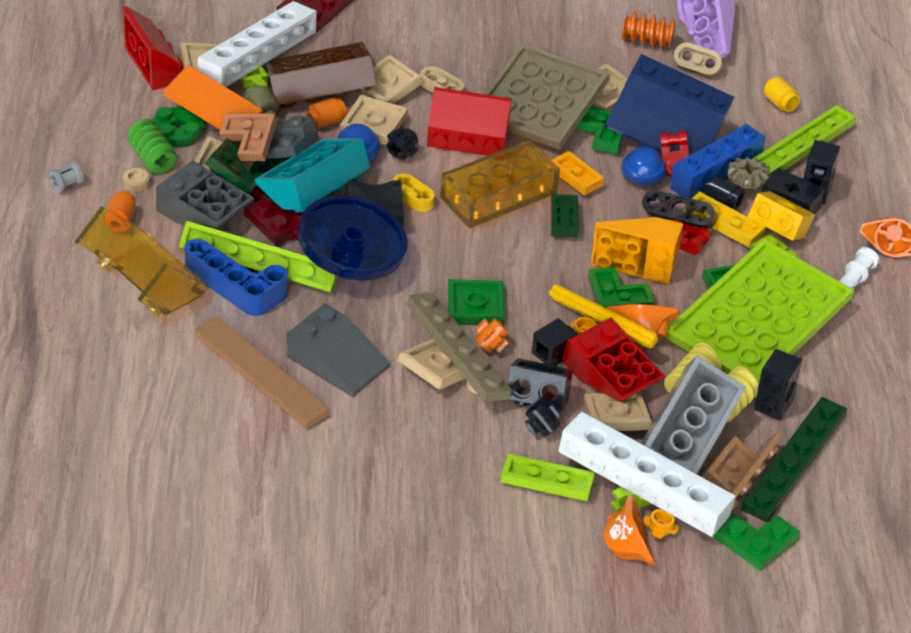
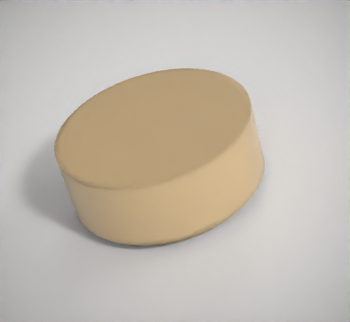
(136, 180)

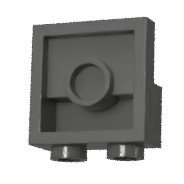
(292, 137)

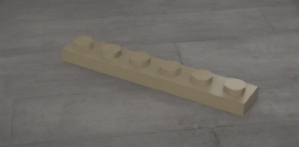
(459, 347)

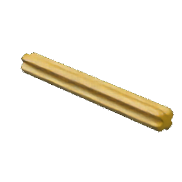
(599, 314)

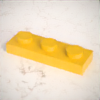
(731, 222)

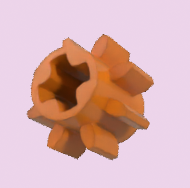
(492, 335)

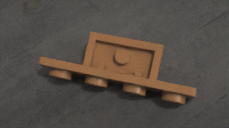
(737, 465)

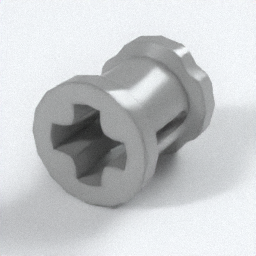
(65, 176)

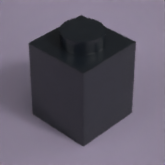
(551, 341)

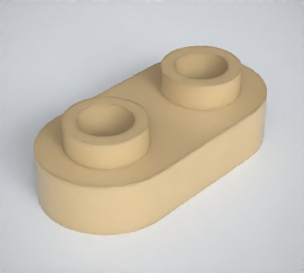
(699, 59)
(439, 78)

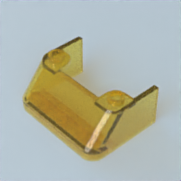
(143, 260)

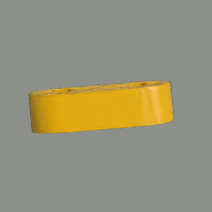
(415, 193)

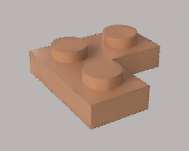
(253, 131)

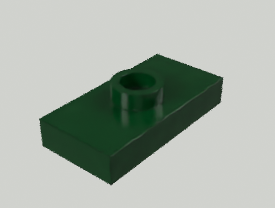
(564, 215)

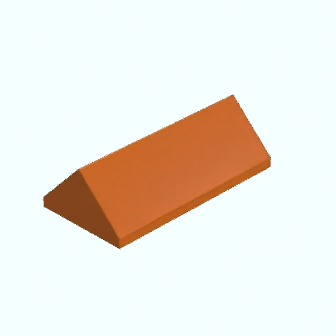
(207, 97)

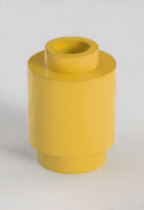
(781, 94)

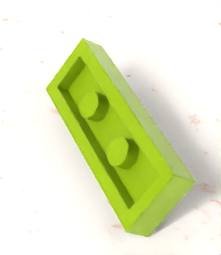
(547, 477)

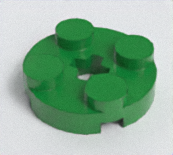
(191, 126)

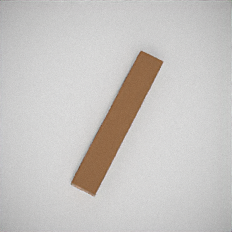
(262, 372)

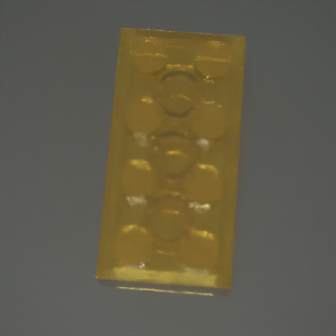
(499, 183)

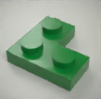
(604, 139)
(609, 291)
(755, 545)

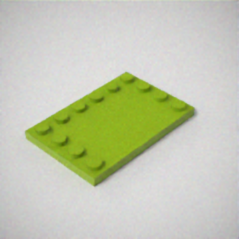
(760, 307)

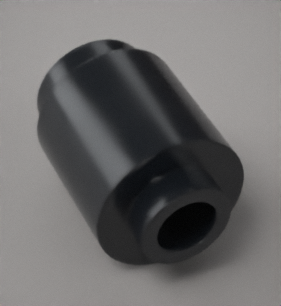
(724, 191)

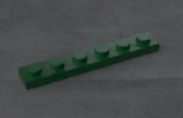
(794, 459)

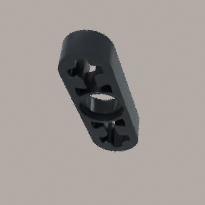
(672, 200)

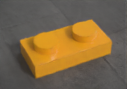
(578, 173)

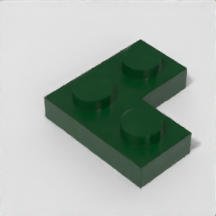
(226, 164)

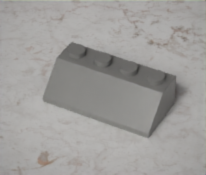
(694, 414)

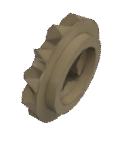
(738, 173)

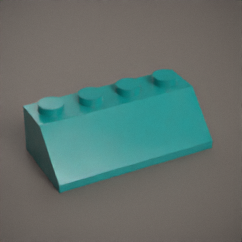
(315, 172)

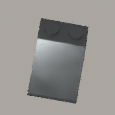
(335, 350)

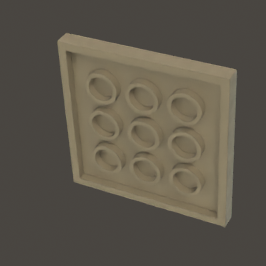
(547, 94)

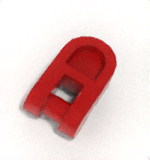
(674, 156)
(693, 238)

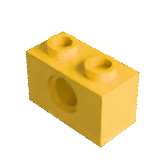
(781, 215)

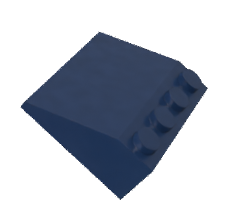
(669, 101)

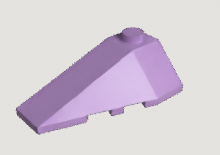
(709, 23)

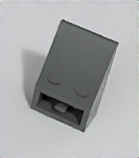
(199, 197)

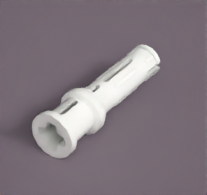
(858, 270)

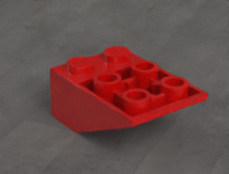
(610, 361)

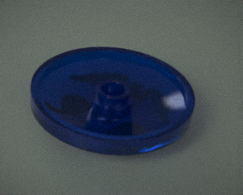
(352, 238)

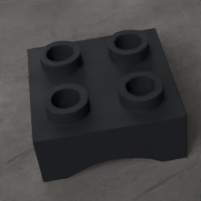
(386, 195)

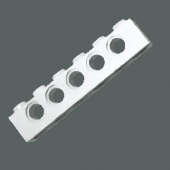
(258, 43)
(647, 474)

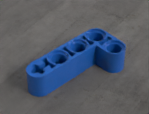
(234, 282)

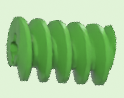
(152, 146)

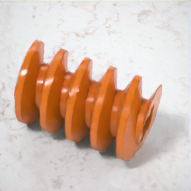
(648, 30)

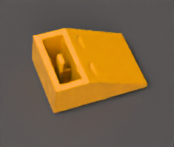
(638, 247)

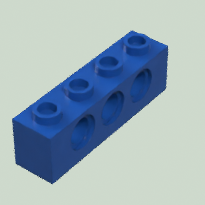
(693, 171)

